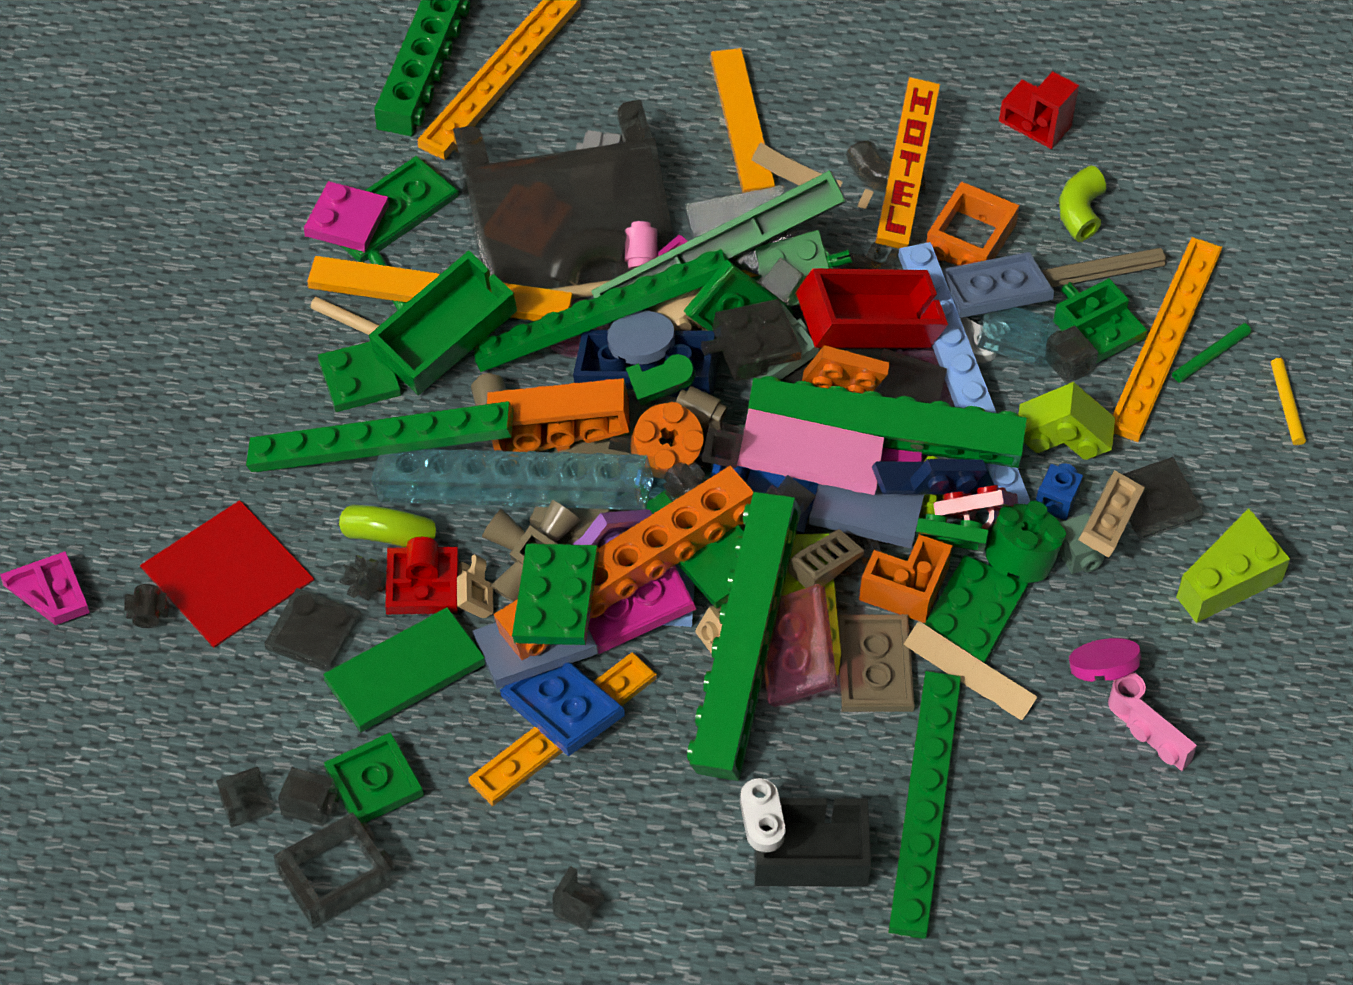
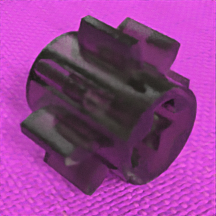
(682, 479)
(368, 584)
(146, 606)

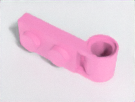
(1147, 724)

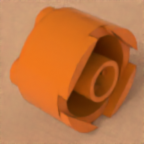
(672, 422)

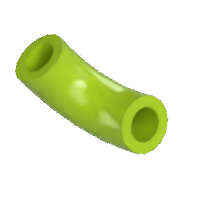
(1076, 201)
(384, 525)

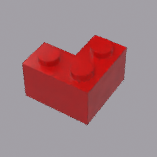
(1041, 110)

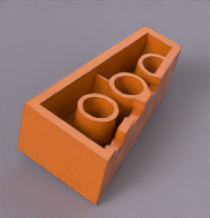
(564, 414)

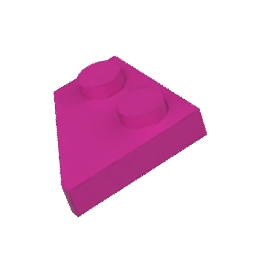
(48, 588)

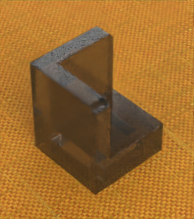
(783, 280)
(244, 797)
(575, 901)

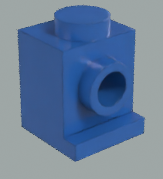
(1061, 485)

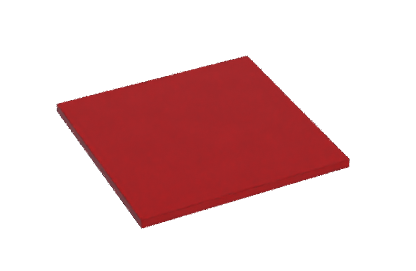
(226, 573)

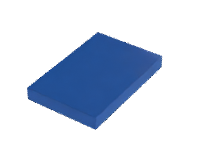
(564, 706)

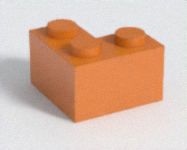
(907, 585)

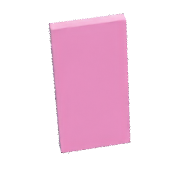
(810, 451)

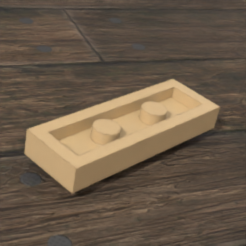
(1111, 513)

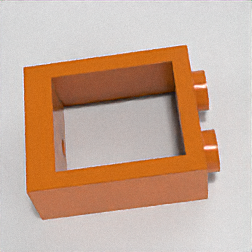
(980, 206)

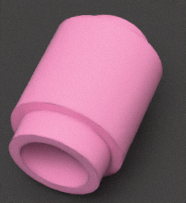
(640, 244)

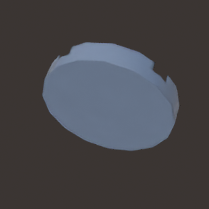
(641, 337)

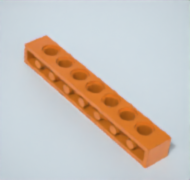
(637, 545)

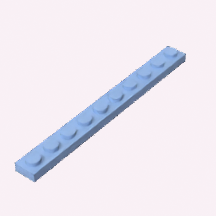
(956, 355)

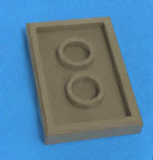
(875, 664)

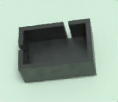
(818, 851)

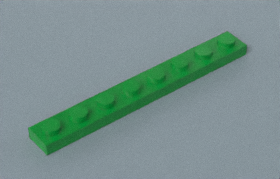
(598, 311)
(380, 437)
(924, 806)

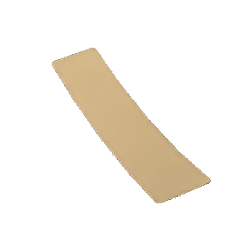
(794, 171)
(972, 671)

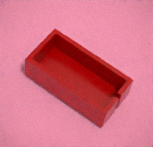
(871, 308)

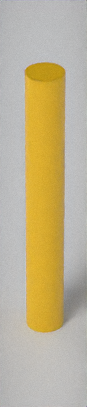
(1288, 401)

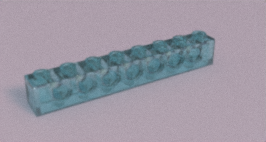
(514, 478)

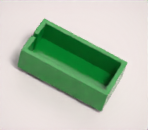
(443, 322)

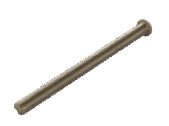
(1105, 267)

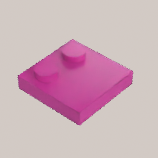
(346, 216)

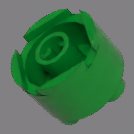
(1025, 541)

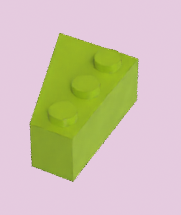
(1233, 569)

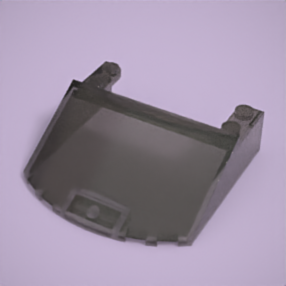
(536, 203)

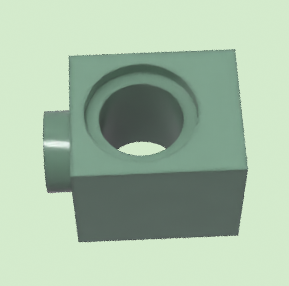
(1075, 553)

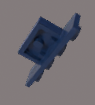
(932, 476)

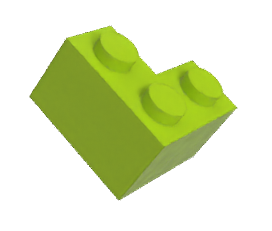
(1068, 418)

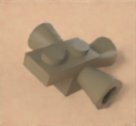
(507, 533)

